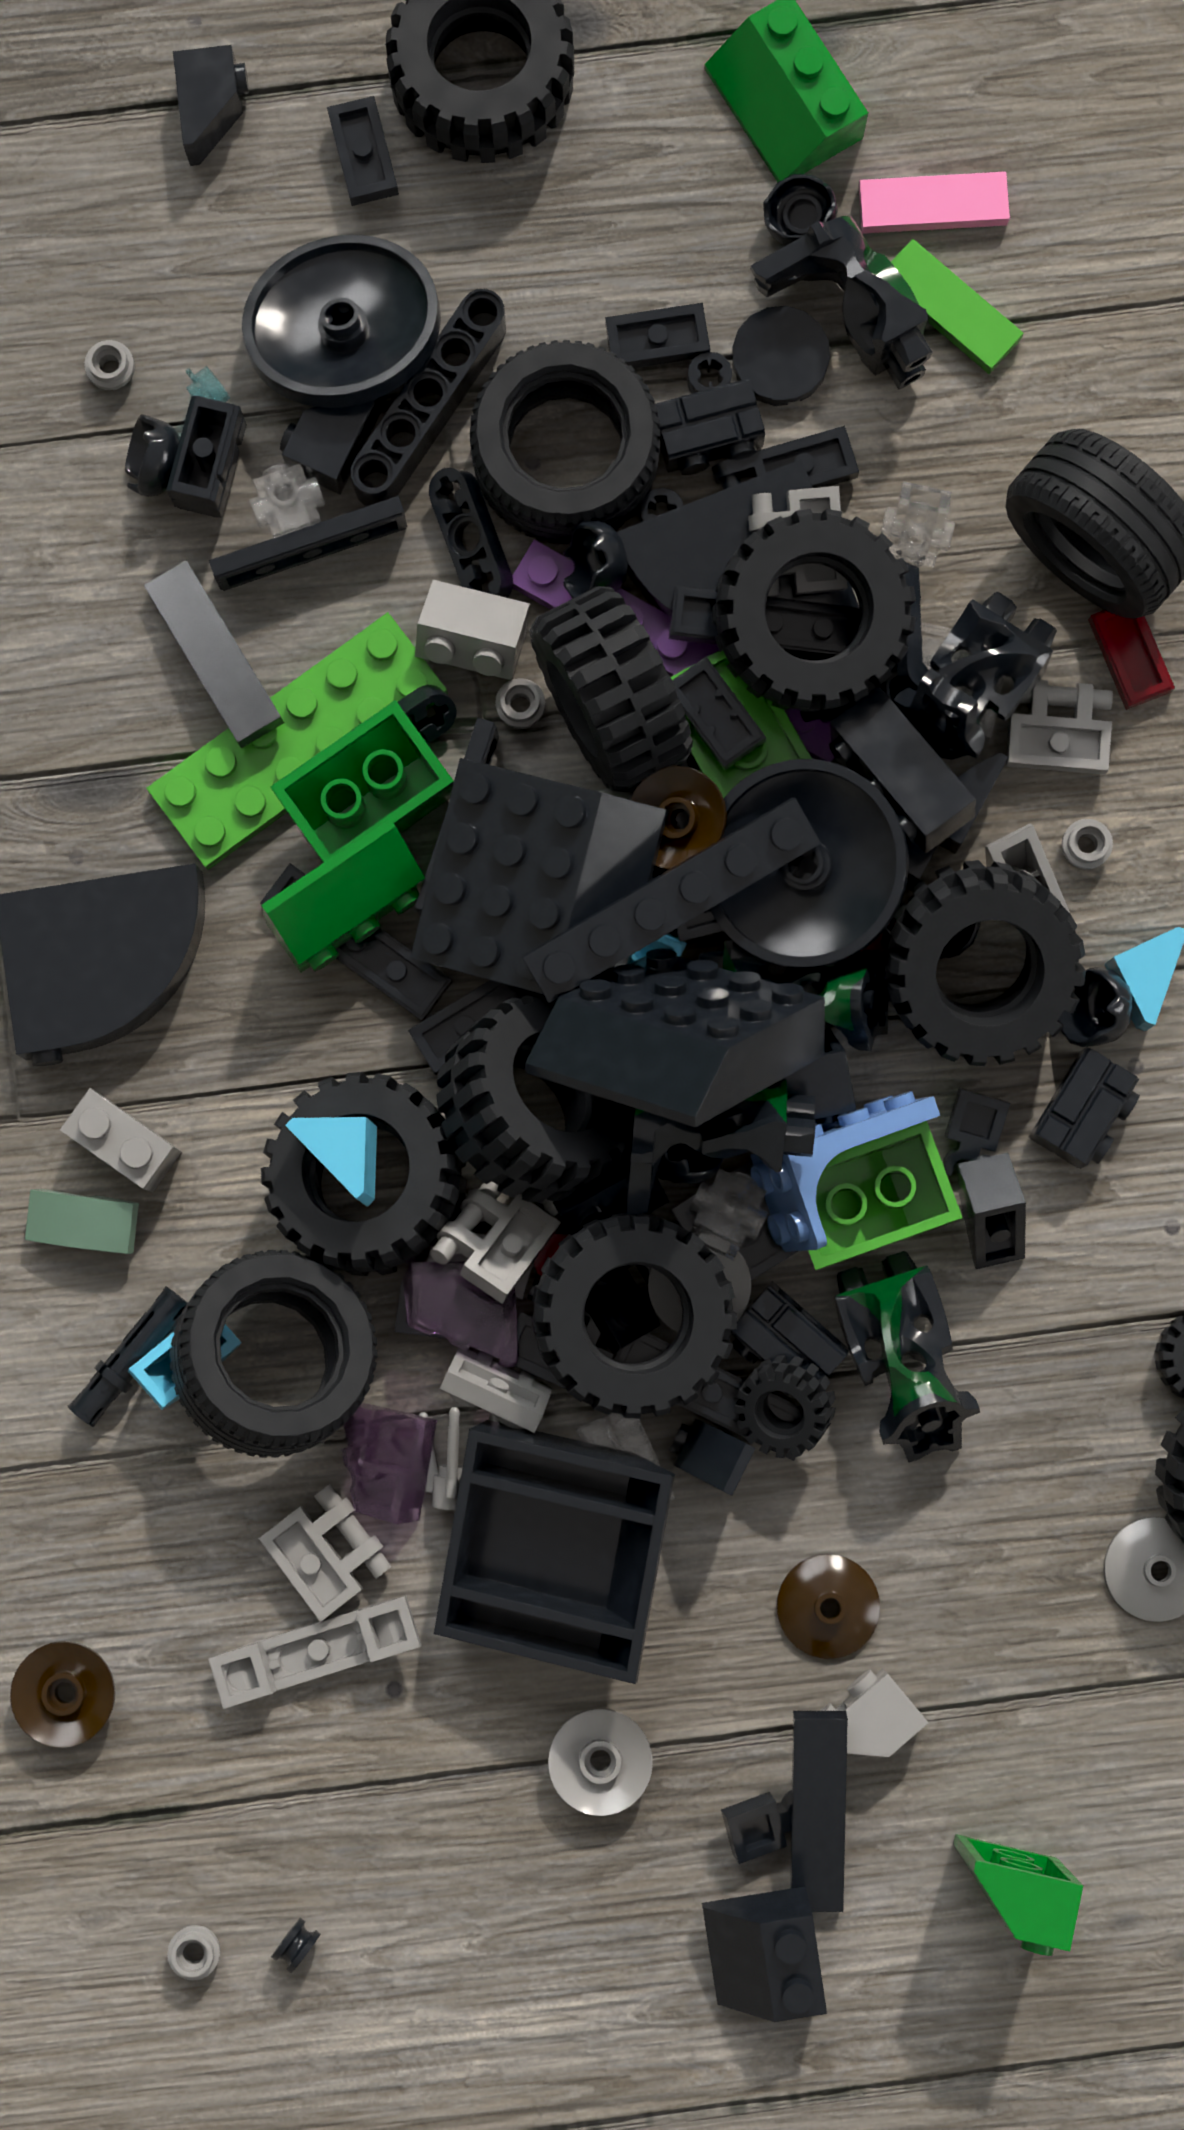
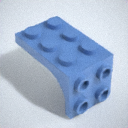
(792, 1192)

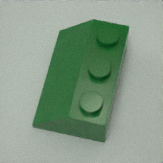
(787, 90)
(363, 780)
(345, 897)
(1027, 1891)

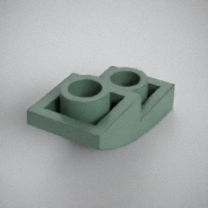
(81, 1221)

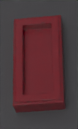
(1131, 657)

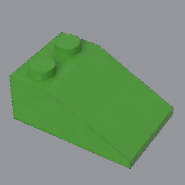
(882, 1195)

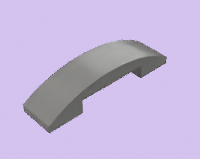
(314, 1651)

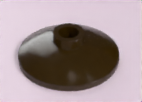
(690, 791)
(806, 1589)
(37, 1701)

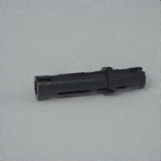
(113, 1374)

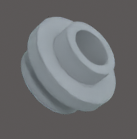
(104, 352)
(520, 688)
(1097, 833)
(189, 1968)

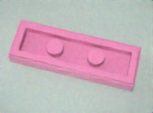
(933, 202)

